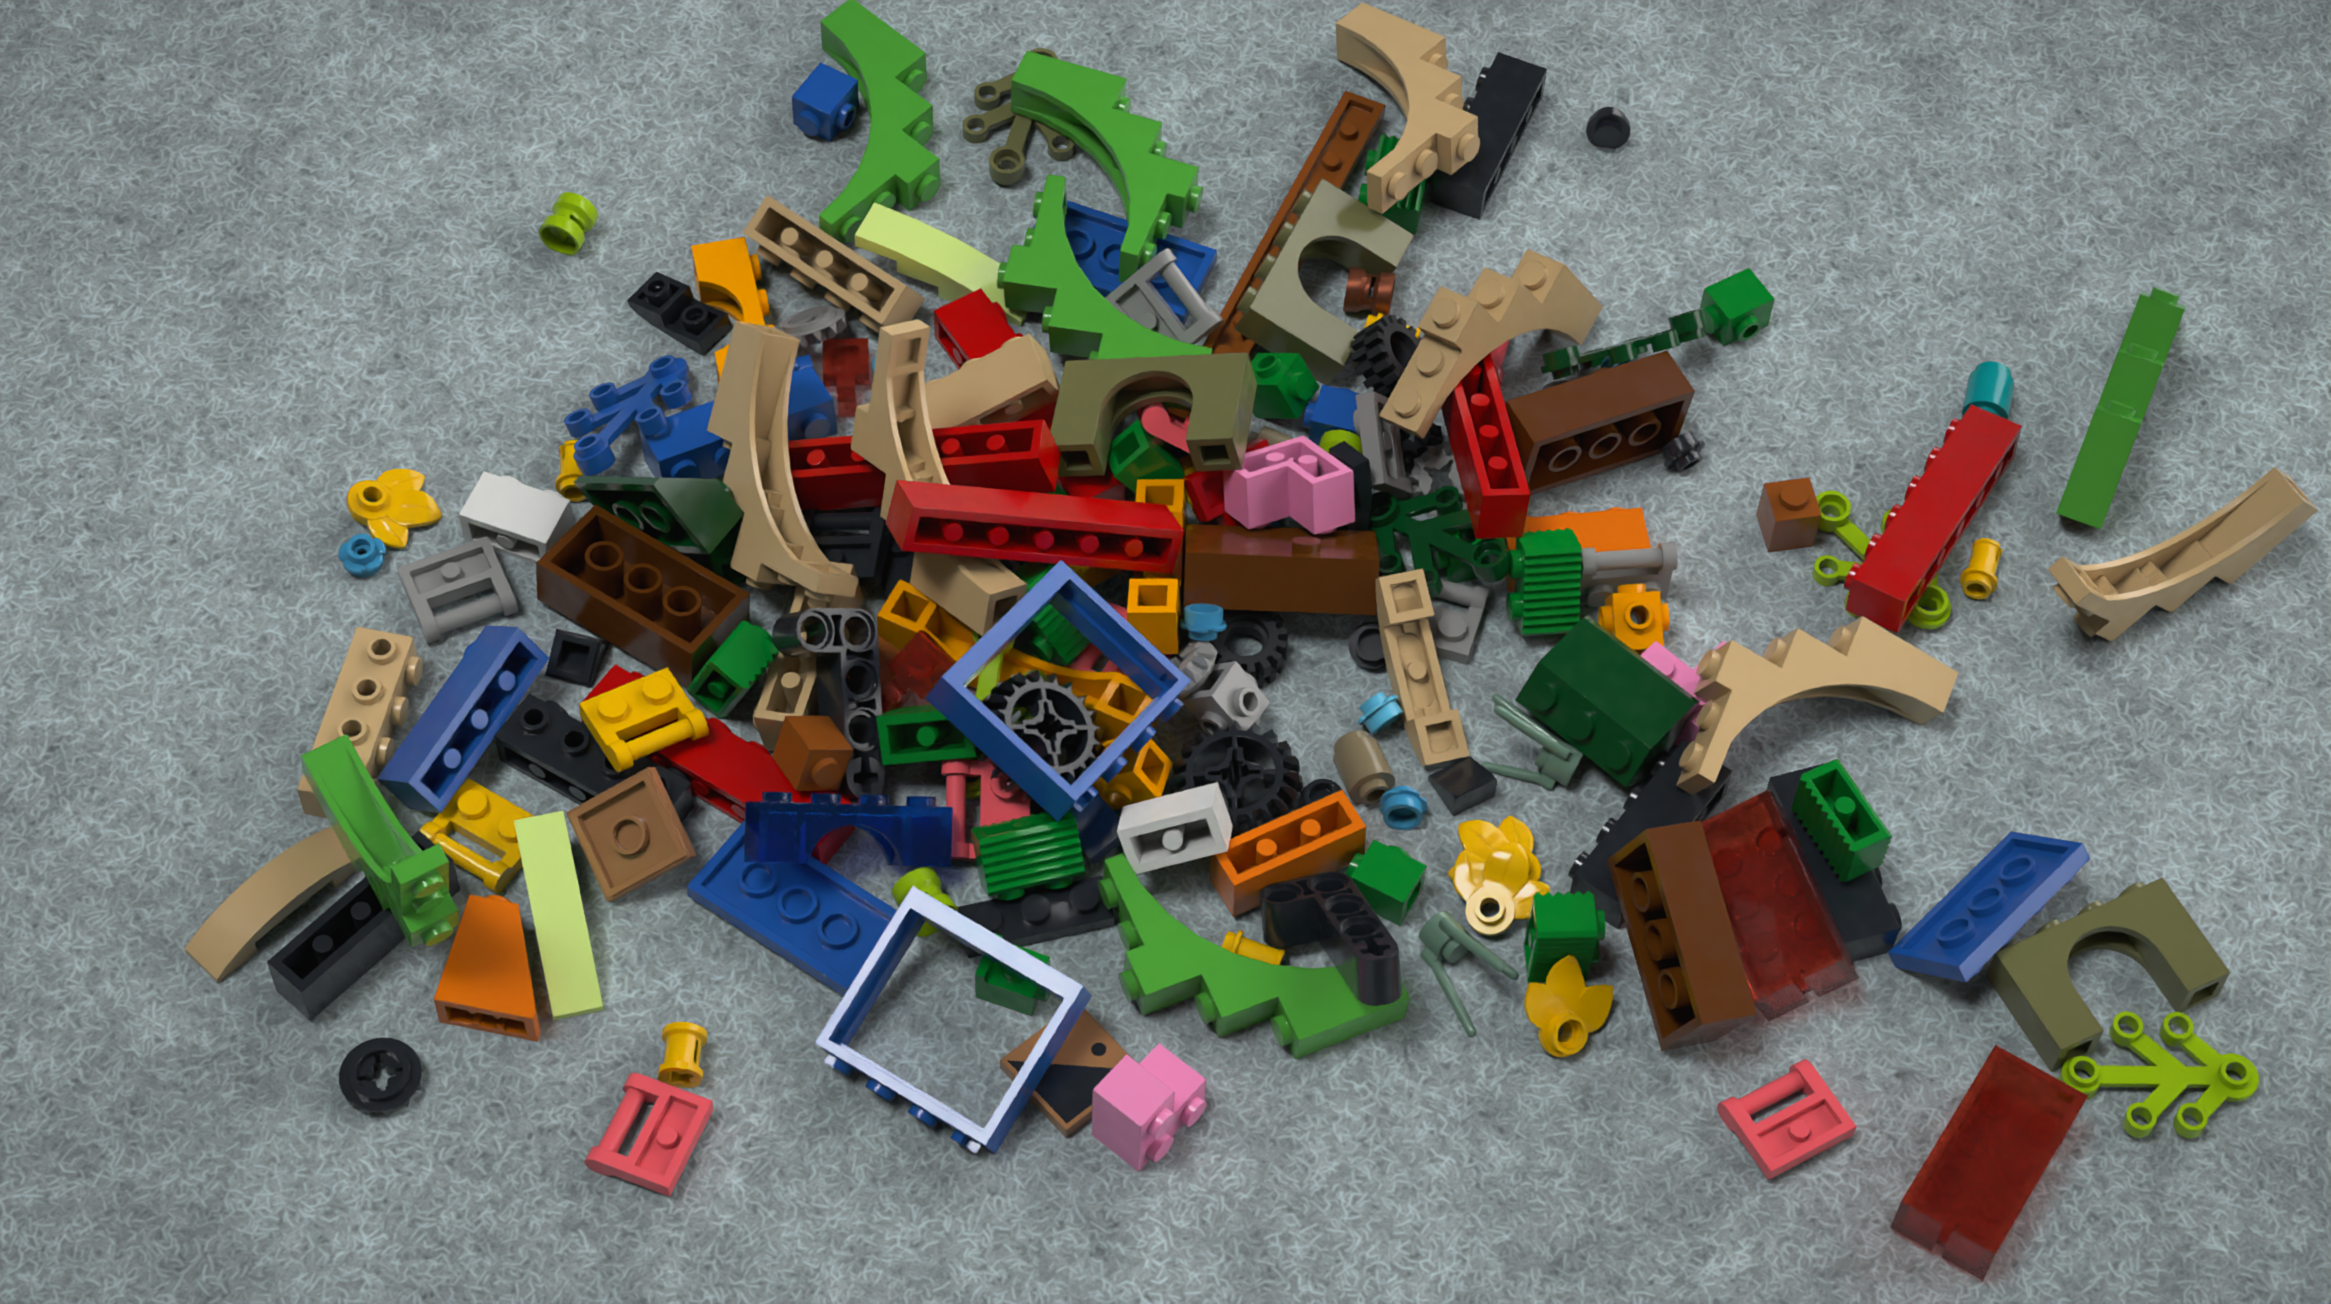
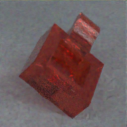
(845, 366)
(917, 670)

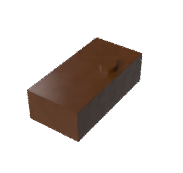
(1599, 420)
(1281, 569)
(640, 594)
(1681, 935)

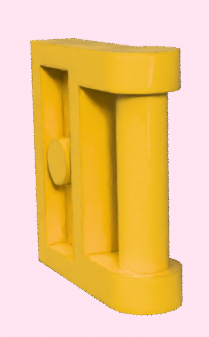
(640, 708)
(486, 821)

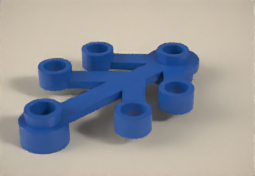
(665, 378)

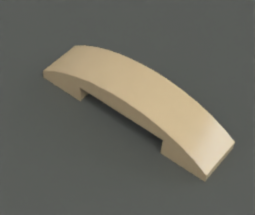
(1415, 669)
(267, 899)

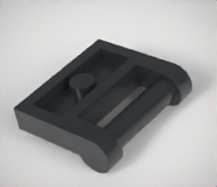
(863, 551)

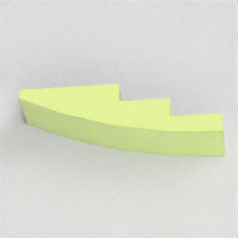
(932, 257)
(558, 915)

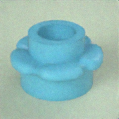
(1379, 712)

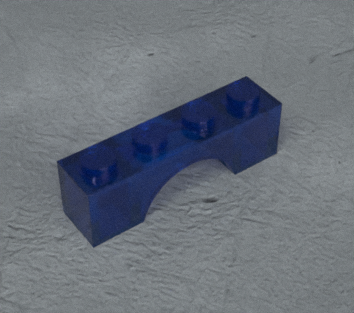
(790, 830)

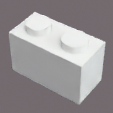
(515, 517)
(1175, 828)

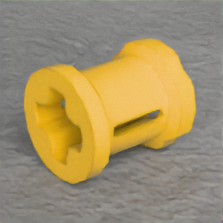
(682, 1054)

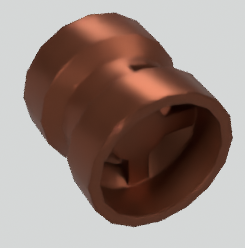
(1359, 289)

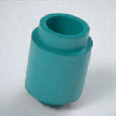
(1990, 389)

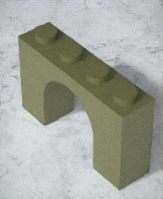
(1280, 311)
(1104, 391)
(2141, 923)

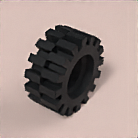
(1384, 352)
(1265, 629)

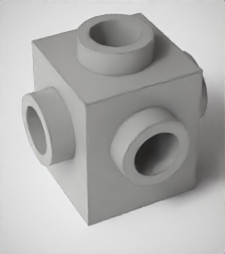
(1227, 697)

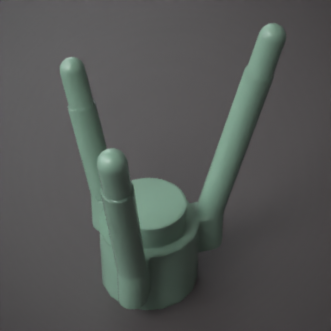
(1557, 758)
(1451, 941)

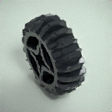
(1048, 721)
(1260, 792)

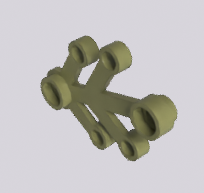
(1011, 154)

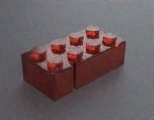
(1775, 907)
(1988, 1162)

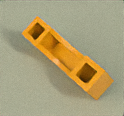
(727, 282)
(1155, 596)

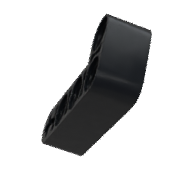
(834, 661)
(1338, 916)

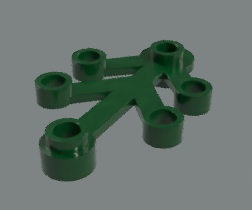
(1682, 329)
(1390, 515)

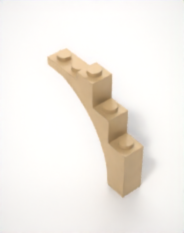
(1415, 72)
(1466, 329)
(752, 420)
(899, 441)
(2223, 545)
(1856, 664)

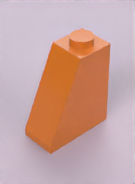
(489, 972)

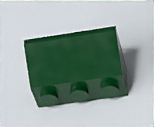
(679, 512)
(1607, 701)

